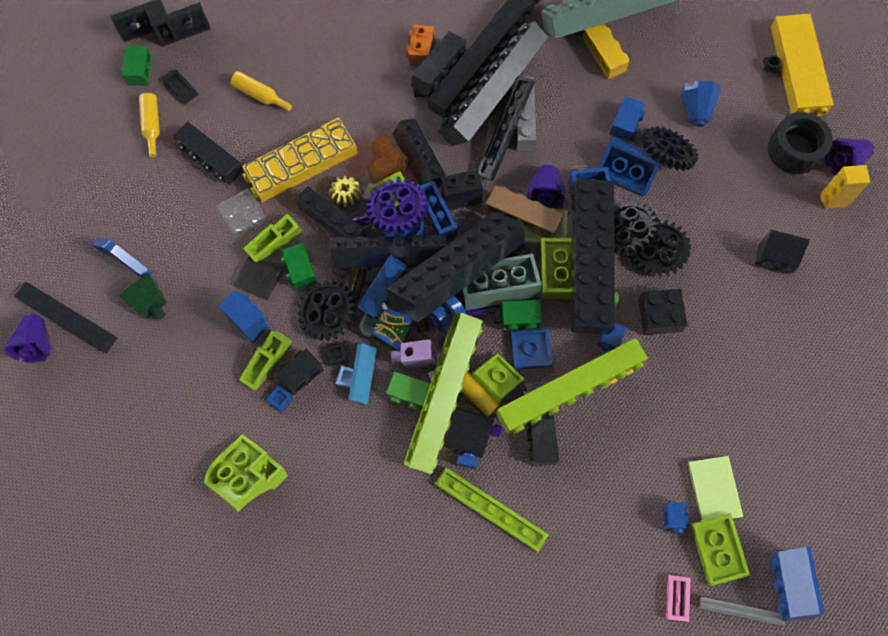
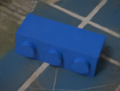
(438, 212)
(378, 291)

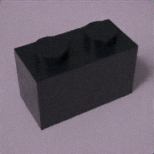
(300, 371)

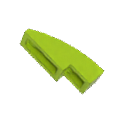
(273, 238)
(265, 359)

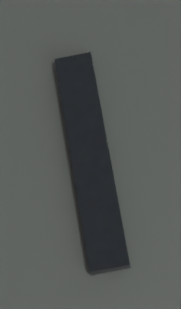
(505, 128)
(66, 317)

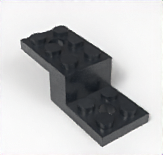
(154, 18)

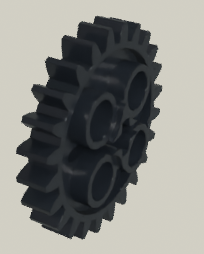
(670, 148)
(629, 227)
(655, 263)
(327, 310)

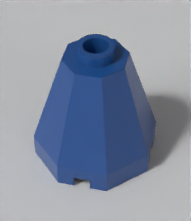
(700, 101)

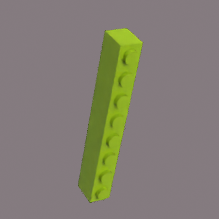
(571, 386)
(443, 393)

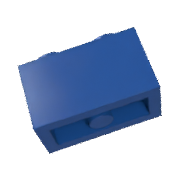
(627, 118)

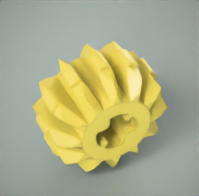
(338, 191)

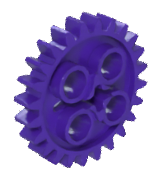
(414, 201)

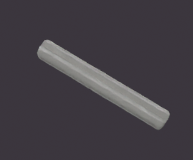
(741, 611)

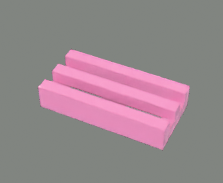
(686, 603)

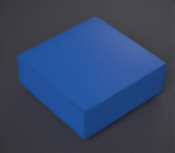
(279, 398)

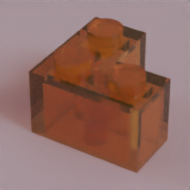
(388, 161)

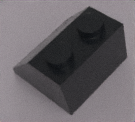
(781, 251)

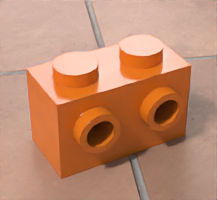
(421, 43)

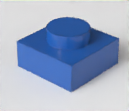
(467, 461)

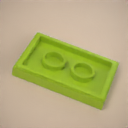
(719, 549)

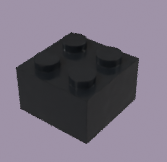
(662, 311)

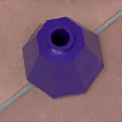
(848, 153)
(547, 187)
(29, 340)

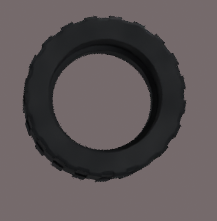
(804, 125)

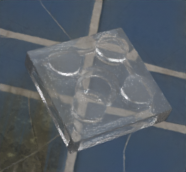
(241, 212)

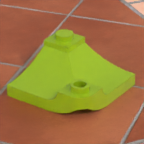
(243, 473)

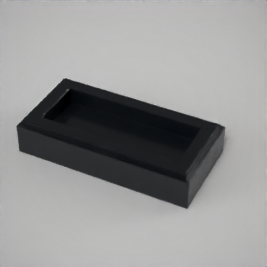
(180, 87)

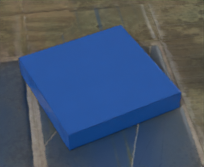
(530, 349)

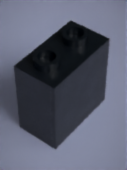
(462, 189)

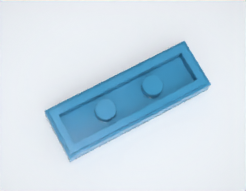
(362, 374)

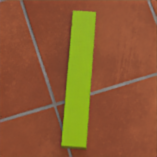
(492, 510)

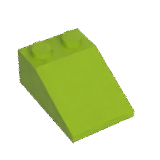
(555, 268)

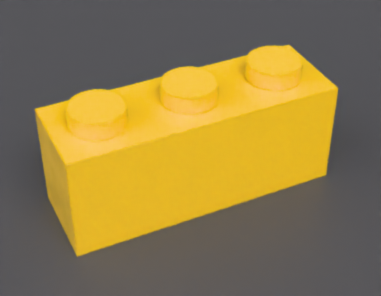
(606, 50)
(845, 186)

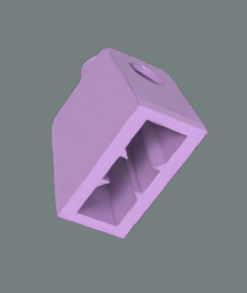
(416, 355)

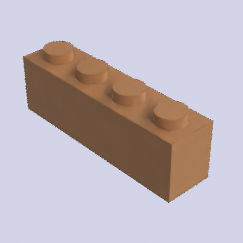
(531, 213)

